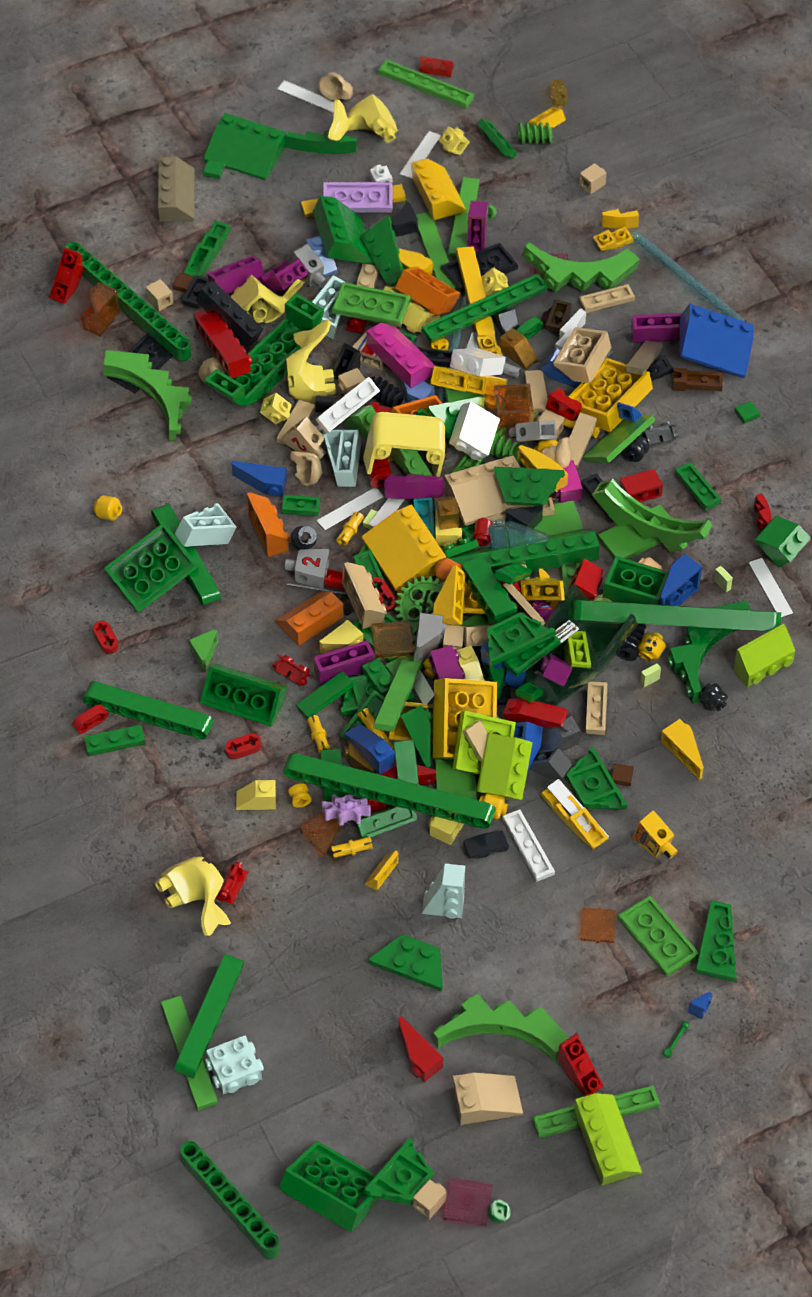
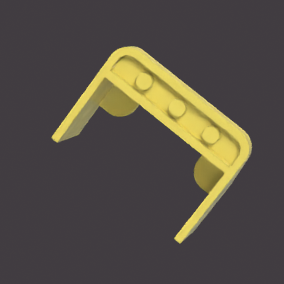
(405, 432)

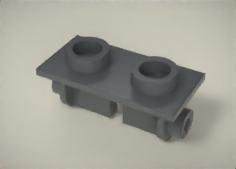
(665, 430)

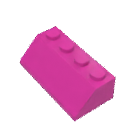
(399, 354)

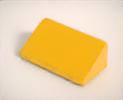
(553, 116)
(382, 871)

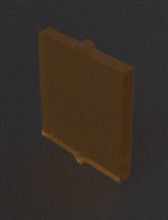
(598, 925)

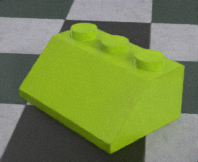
(764, 656)
(504, 766)

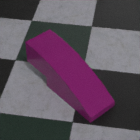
(413, 486)

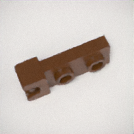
(696, 380)

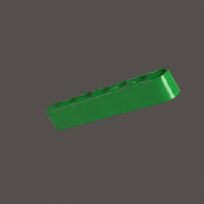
(200, 579)
(148, 710)
(209, 1016)
(232, 1208)

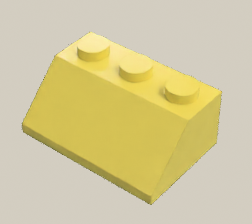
(416, 315)

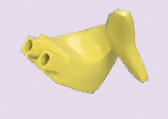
(365, 115)
(261, 302)
(304, 379)
(191, 882)

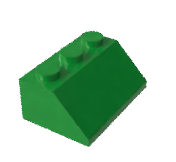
(634, 582)

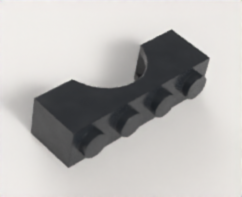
(243, 325)

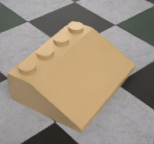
(479, 491)

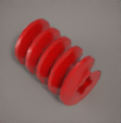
(379, 473)

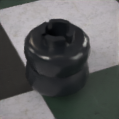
(637, 449)
(713, 697)

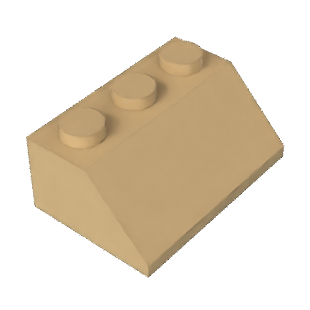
(583, 354)
(363, 595)

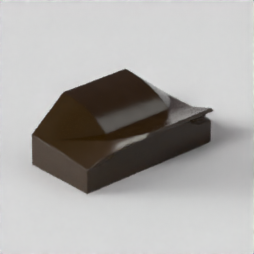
(557, 315)

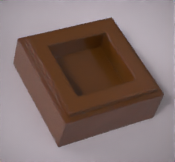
(182, 282)
(622, 774)

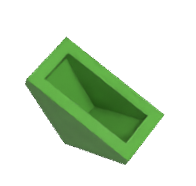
(203, 647)

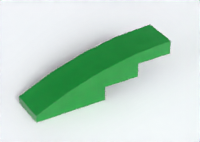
(320, 143)
(208, 249)

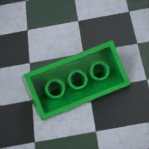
(243, 694)

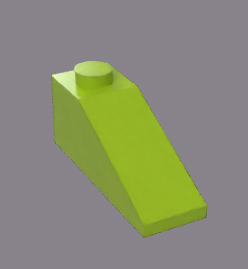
(576, 650)

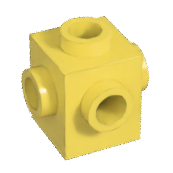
(454, 141)
(494, 281)
(275, 408)

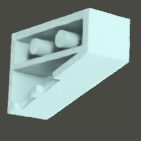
(326, 300)
(344, 455)
(206, 528)
(446, 893)

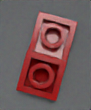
(763, 510)

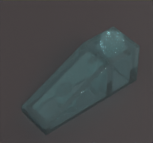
(513, 534)

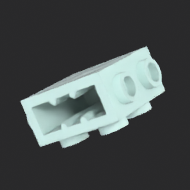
(234, 1065)

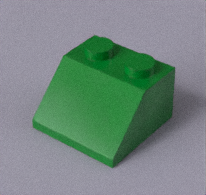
(782, 540)

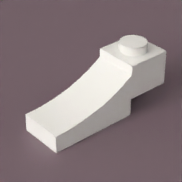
(577, 320)

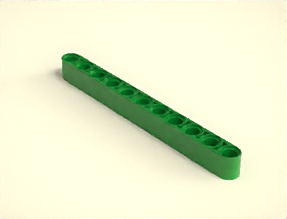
(135, 306)
(676, 615)
(389, 790)

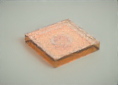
(392, 639)

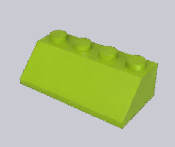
(606, 1137)

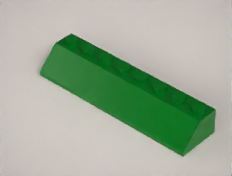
(557, 551)

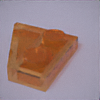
(321, 832)

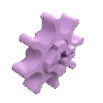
(346, 809)

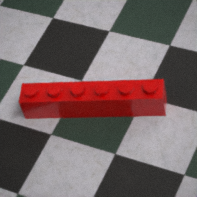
(223, 343)

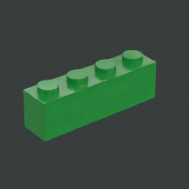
(488, 590)

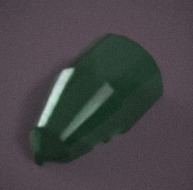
(603, 642)

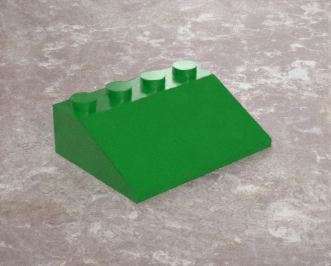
(246, 146)
(341, 231)
(151, 567)
(330, 1185)

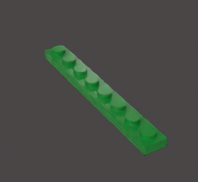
(484, 308)

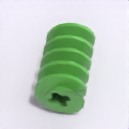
(534, 133)
(504, 449)

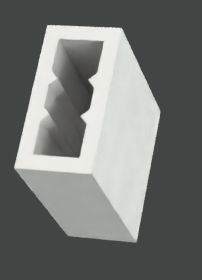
(477, 362)
(474, 431)

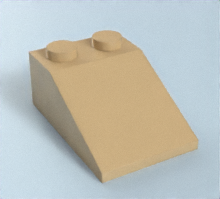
(486, 1097)

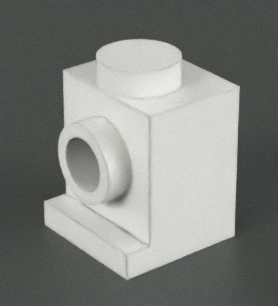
(380, 174)

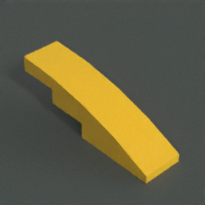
(465, 381)
(595, 835)

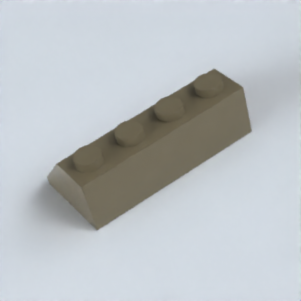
(175, 190)

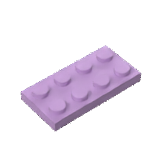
(362, 195)

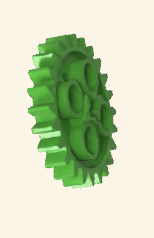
(408, 604)

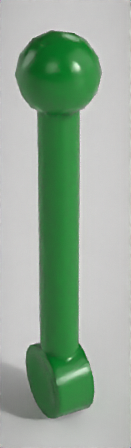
(668, 1052)

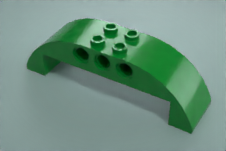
(269, 355)

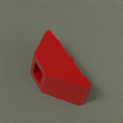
(67, 276)
(578, 1065)

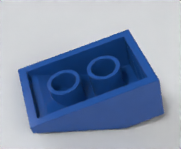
(681, 581)

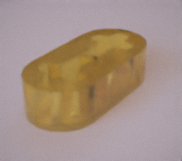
(558, 93)

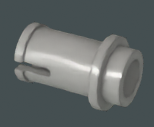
(511, 370)

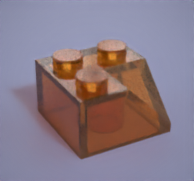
(102, 311)
(513, 404)

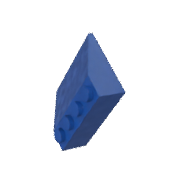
(715, 340)

